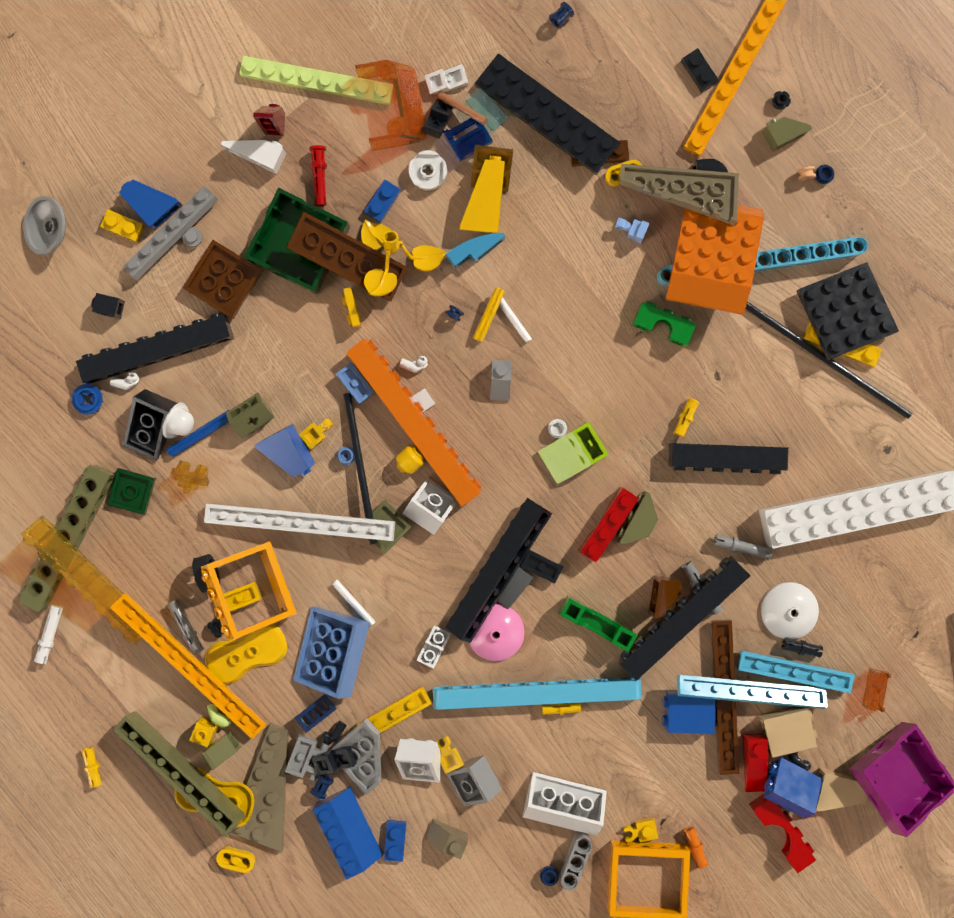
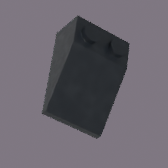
(146, 423)

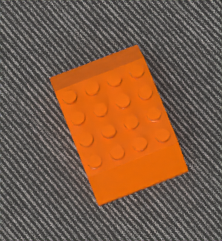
(716, 260)

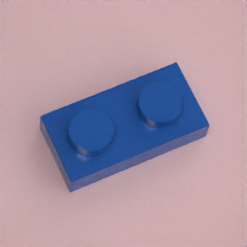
(382, 201)
(395, 840)

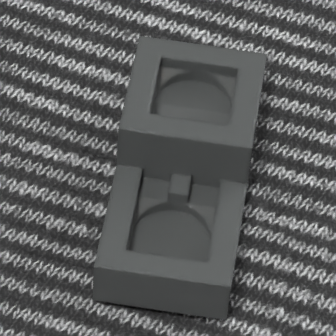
(515, 587)

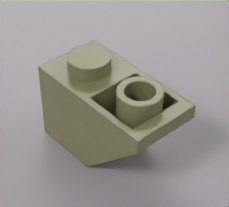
(221, 750)

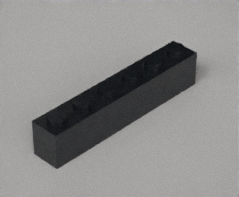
(728, 456)

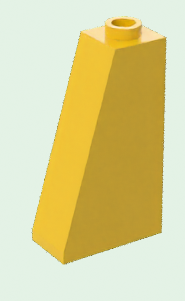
(485, 202)

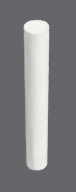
(514, 320)
(353, 602)

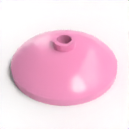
(511, 635)

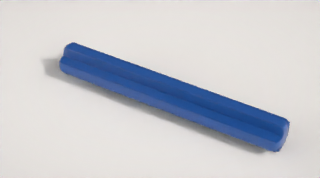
(198, 435)

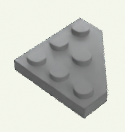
(366, 748)

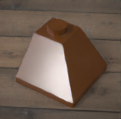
(663, 595)

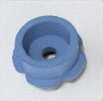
(341, 455)

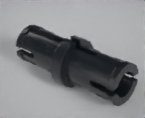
(802, 647)

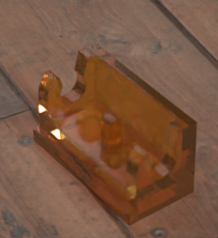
(875, 689)

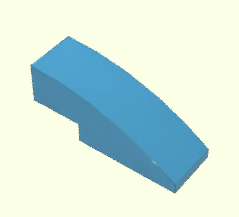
(474, 248)

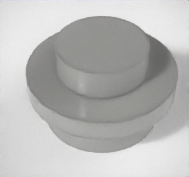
(192, 237)

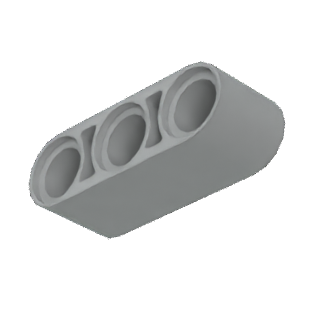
(575, 869)

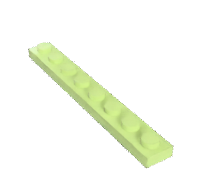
(316, 80)

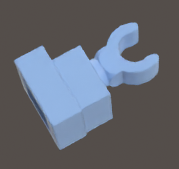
(636, 230)

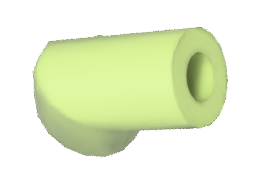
(217, 718)

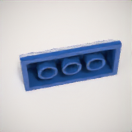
(347, 832)

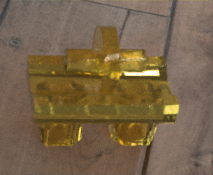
(188, 478)

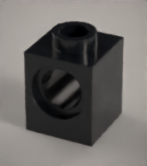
(107, 305)

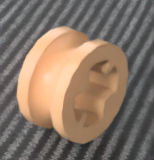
(806, 173)

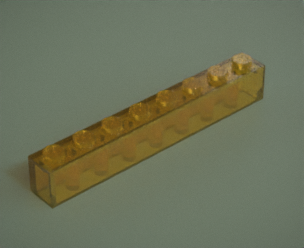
(78, 571)

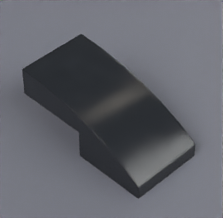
(438, 119)
(334, 759)

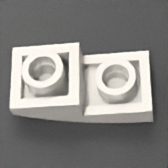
(433, 647)

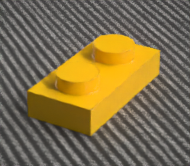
(122, 225)
(353, 315)
(242, 596)

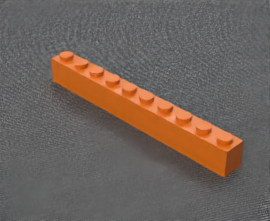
(414, 422)

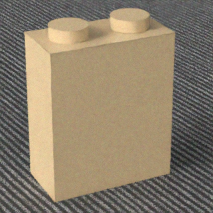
(788, 730)

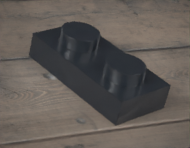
(699, 70)
(542, 566)

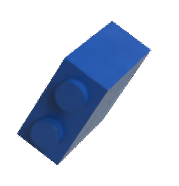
(688, 714)
(792, 787)

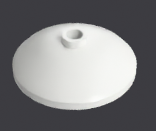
(777, 610)

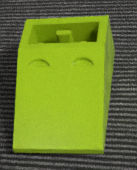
(573, 452)

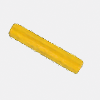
(489, 314)

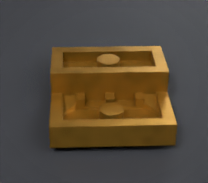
(484, 152)

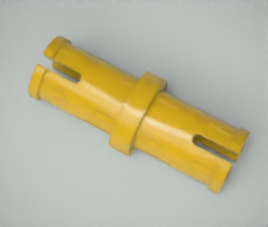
(686, 417)
(548, 709)
(91, 767)

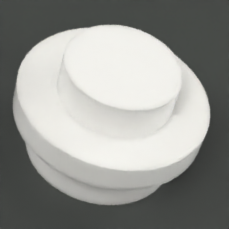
(557, 428)

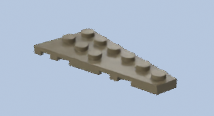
(697, 190)
(269, 791)

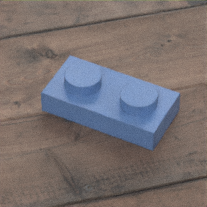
(355, 383)

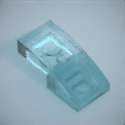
(483, 104)

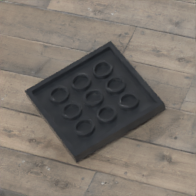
(847, 311)

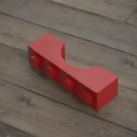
(605, 530)
(795, 850)

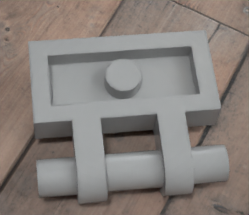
(301, 755)

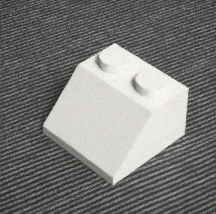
(430, 506)
(418, 760)

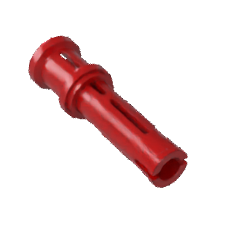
(318, 166)

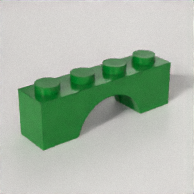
(598, 623)

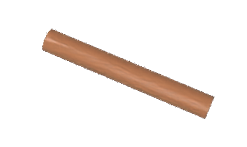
(462, 108)

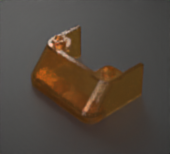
(409, 126)

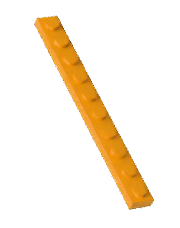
(733, 76)
(188, 665)

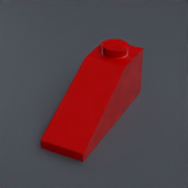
(755, 761)

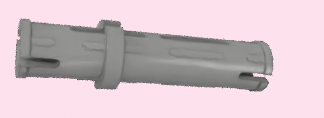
(734, 544)
(696, 578)
(185, 627)

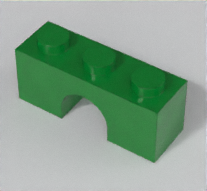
(679, 327)

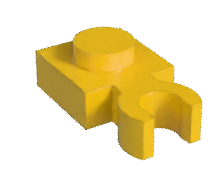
(450, 757)
(644, 830)

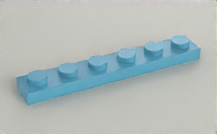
(795, 671)

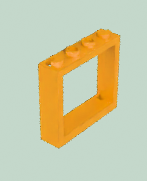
(276, 580)
(648, 849)

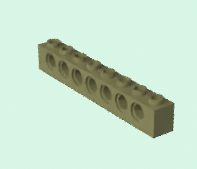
(103, 480)

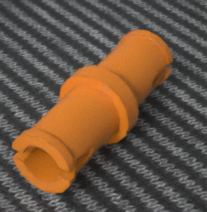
(695, 847)

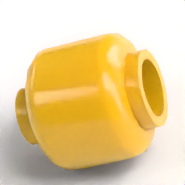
(409, 460)

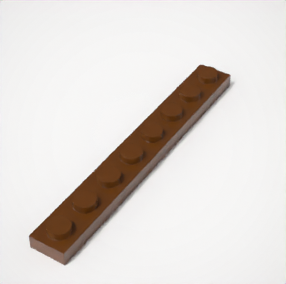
(725, 710)

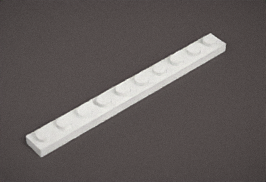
(300, 522)

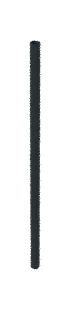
(832, 363)

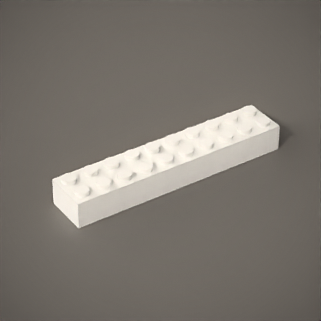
(858, 509)

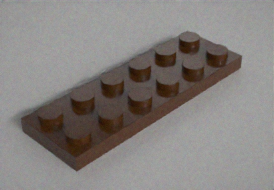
(340, 252)

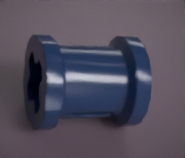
(561, 15)
(320, 792)

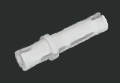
(46, 641)

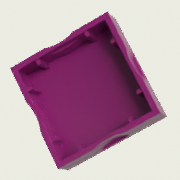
(903, 778)

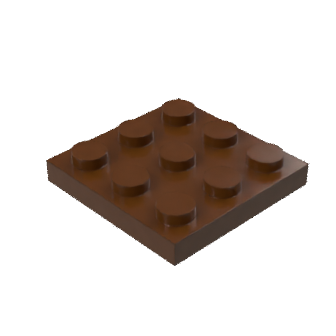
(223, 279)

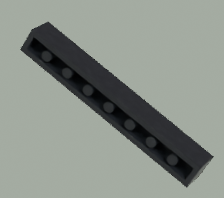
(154, 349)
(498, 570)
(684, 617)

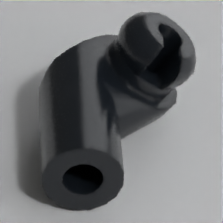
(335, 735)
(793, 758)

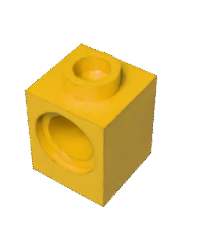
(204, 732)

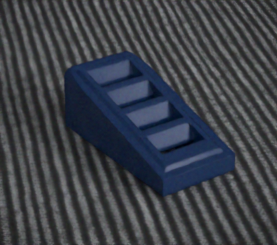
(301, 722)

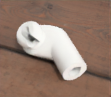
(414, 366)
(126, 383)

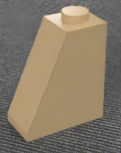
(838, 791)

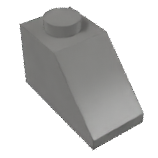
(500, 380)

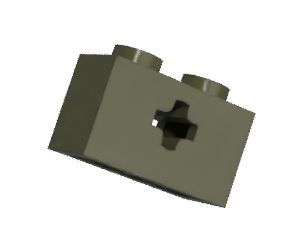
(250, 415)

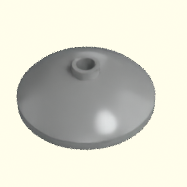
(44, 225)

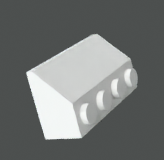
(565, 804)

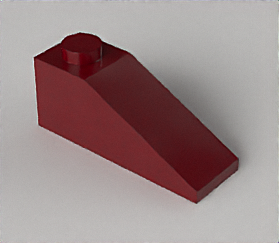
(271, 119)

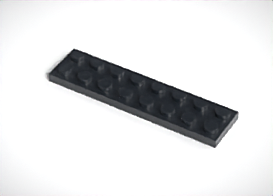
(547, 114)

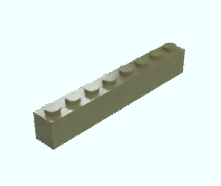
(180, 773)

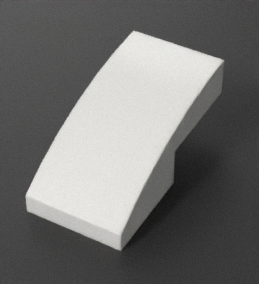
(446, 80)

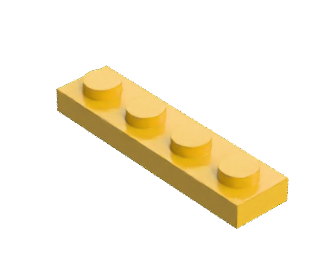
(866, 355)
(400, 709)

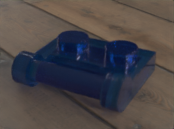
(465, 145)

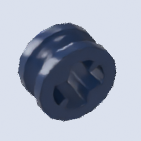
(454, 313)

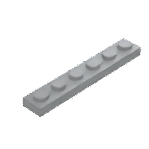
(170, 232)

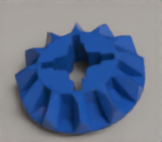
(79, 401)

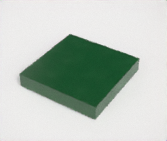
(131, 491)

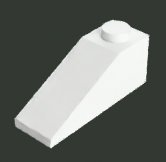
(259, 152)

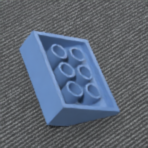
(331, 652)

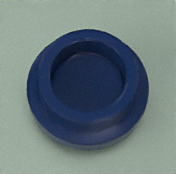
(824, 174)
(549, 875)

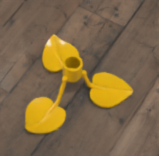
(377, 235)

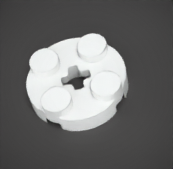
(436, 163)

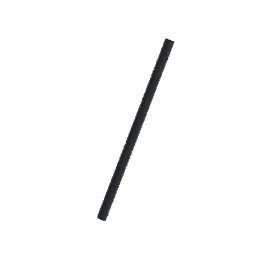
(358, 459)

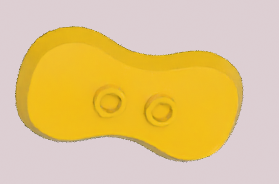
(236, 657)
(235, 791)

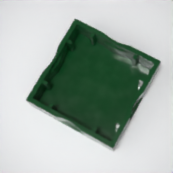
(270, 241)

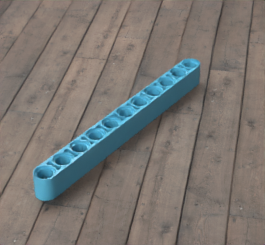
(808, 252)
(536, 693)

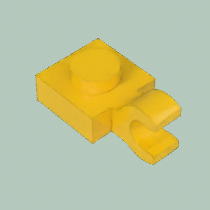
(314, 434)

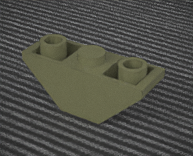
(639, 521)

